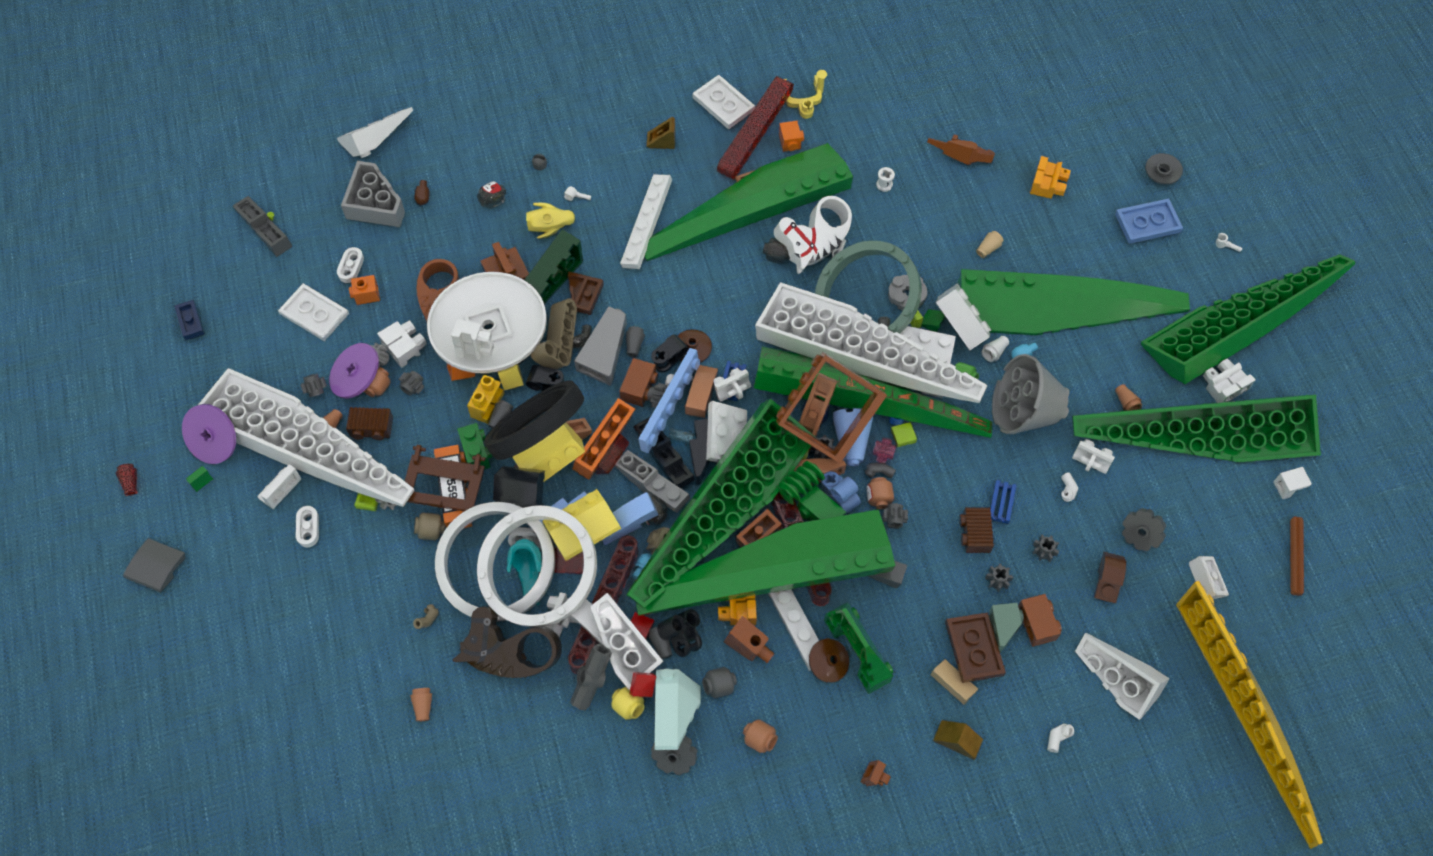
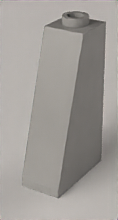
(602, 349)

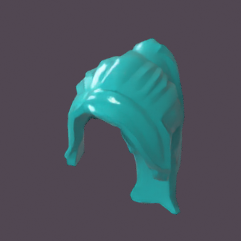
(527, 561)

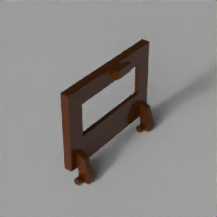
(447, 469)

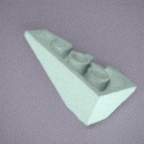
(675, 707)

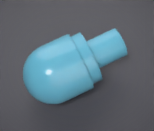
(1024, 349)
(640, 564)

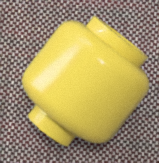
(627, 705)

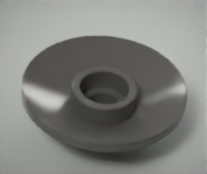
(1164, 168)

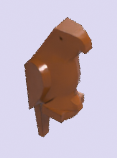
(963, 150)

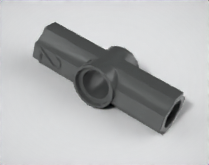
(591, 677)

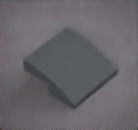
(154, 565)

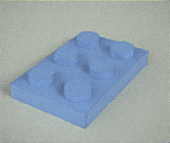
(1148, 221)

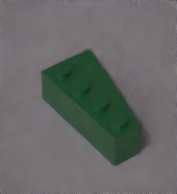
(553, 267)

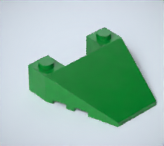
(873, 669)

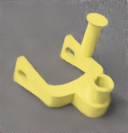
(806, 105)

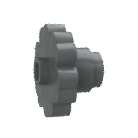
(1144, 529)
(676, 760)

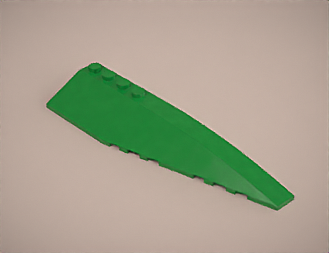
(756, 197)
(1057, 302)
(1228, 326)
(1215, 430)
(729, 497)
(785, 560)

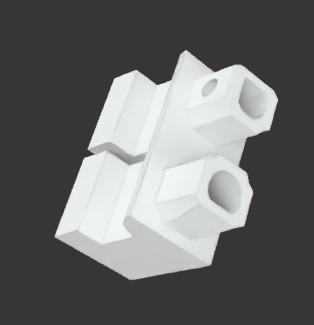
(471, 339)
(399, 343)
(1229, 383)

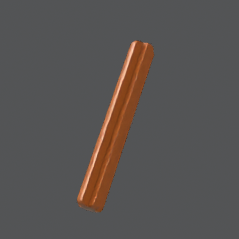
(1297, 555)

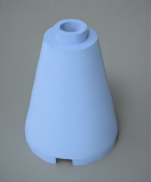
(842, 421)

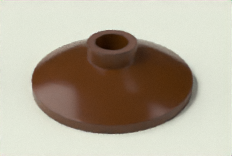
(702, 343)
(820, 660)

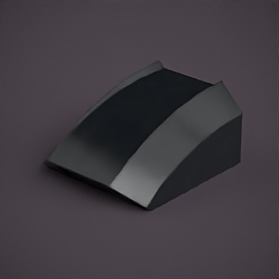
(519, 486)

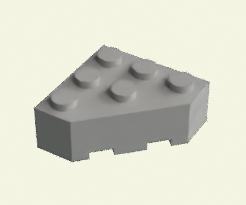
(372, 197)

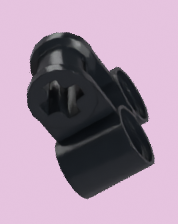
(681, 631)

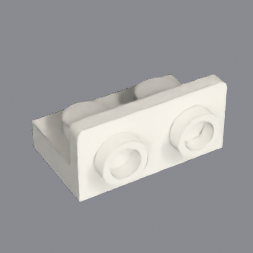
(280, 486)

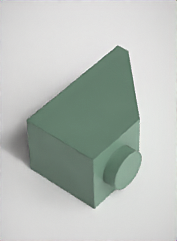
(1005, 622)

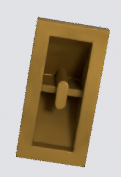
(662, 135)
(958, 738)

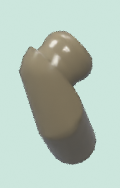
(426, 621)

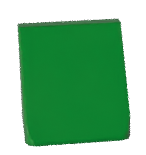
(933, 320)

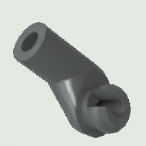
(879, 467)

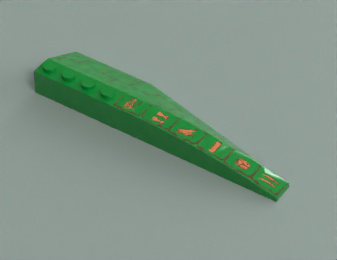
(781, 372)

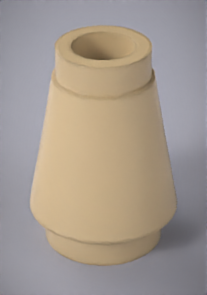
(990, 243)

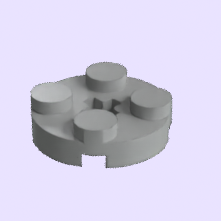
(896, 289)

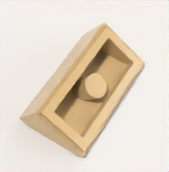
(950, 679)

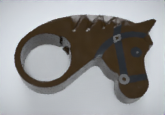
(492, 653)

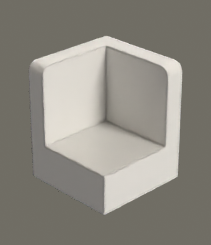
(1291, 481)

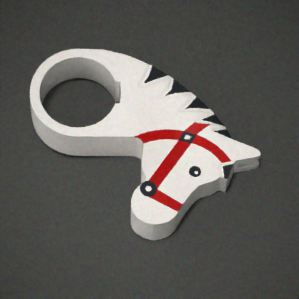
(817, 241)

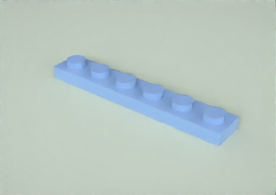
(668, 401)

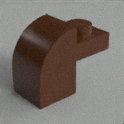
(1111, 577)

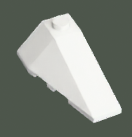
(368, 138)
(628, 646)
(1127, 678)

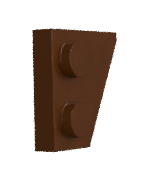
(584, 291)

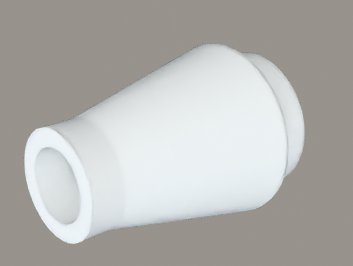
(994, 349)

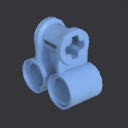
(841, 491)

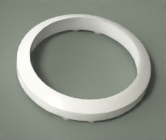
(468, 516)
(493, 542)

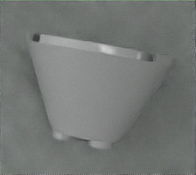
(1028, 397)

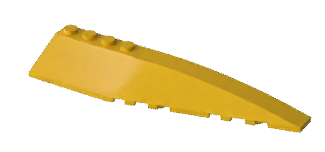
(1249, 705)

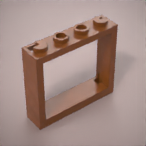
(857, 425)

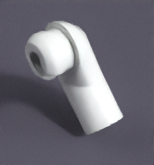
(1071, 488)
(1058, 734)

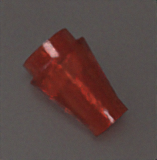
(128, 478)

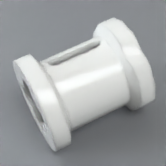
(883, 180)

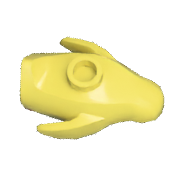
(548, 219)

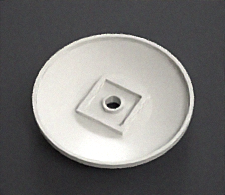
(489, 299)

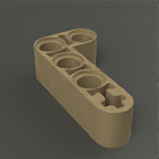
(557, 350)

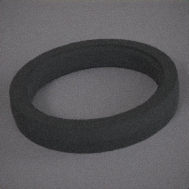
(511, 436)

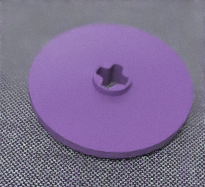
(354, 370)
(210, 420)

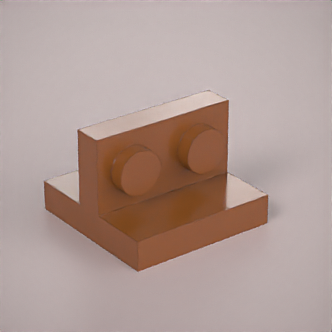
(505, 261)

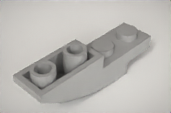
(650, 481)

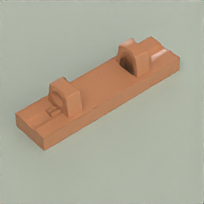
(816, 407)

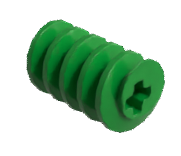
(799, 481)

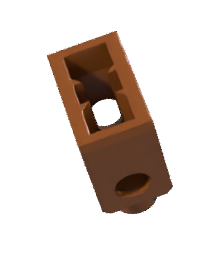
(743, 635)

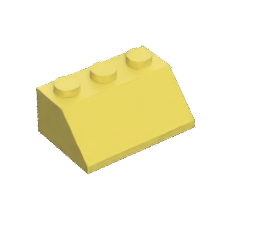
(552, 452)
(592, 514)

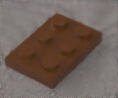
(975, 647)

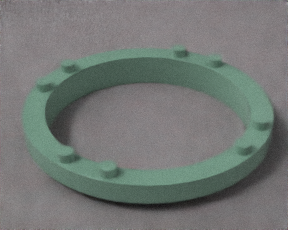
(868, 248)

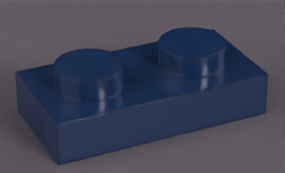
(189, 320)

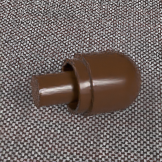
(422, 193)

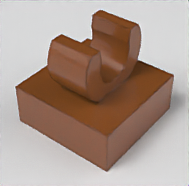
(875, 775)

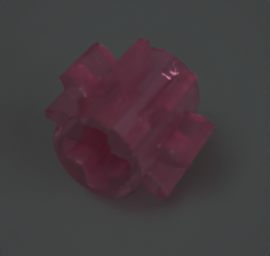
(884, 450)

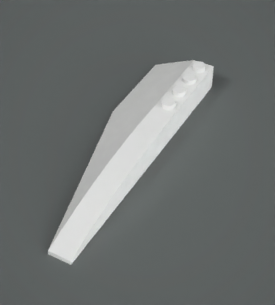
(818, 324)
(294, 435)

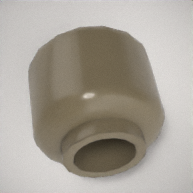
(429, 526)

